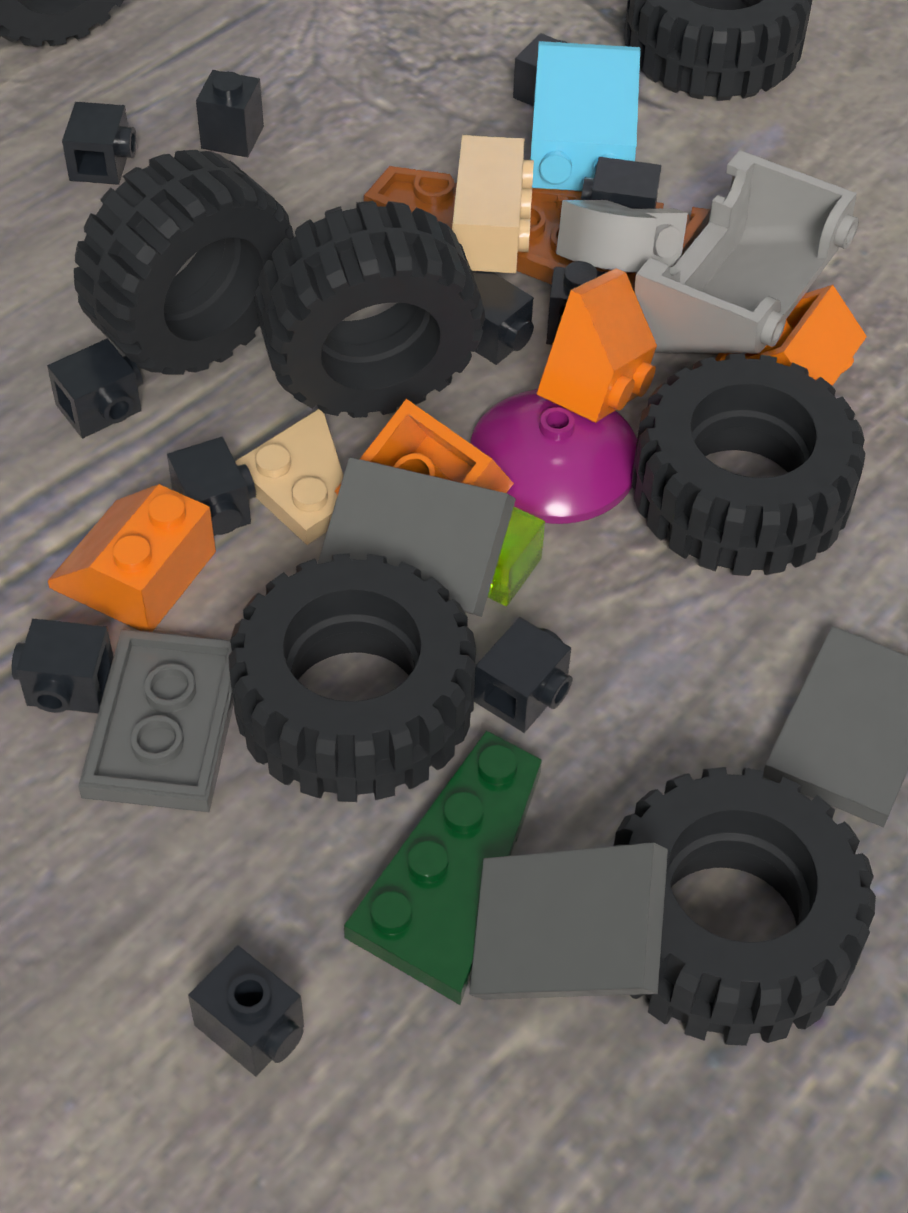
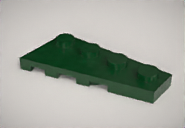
(428, 896)

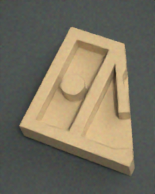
(298, 476)

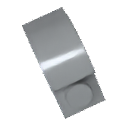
(619, 236)

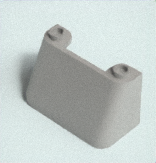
(748, 262)

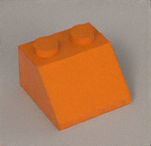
(817, 336)
(600, 349)
(426, 446)
(139, 557)

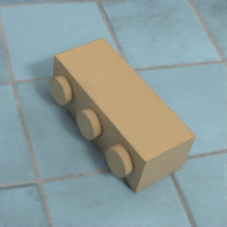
(493, 202)

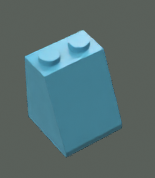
(582, 111)

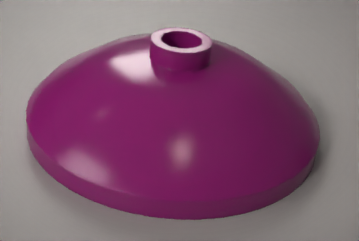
(558, 460)

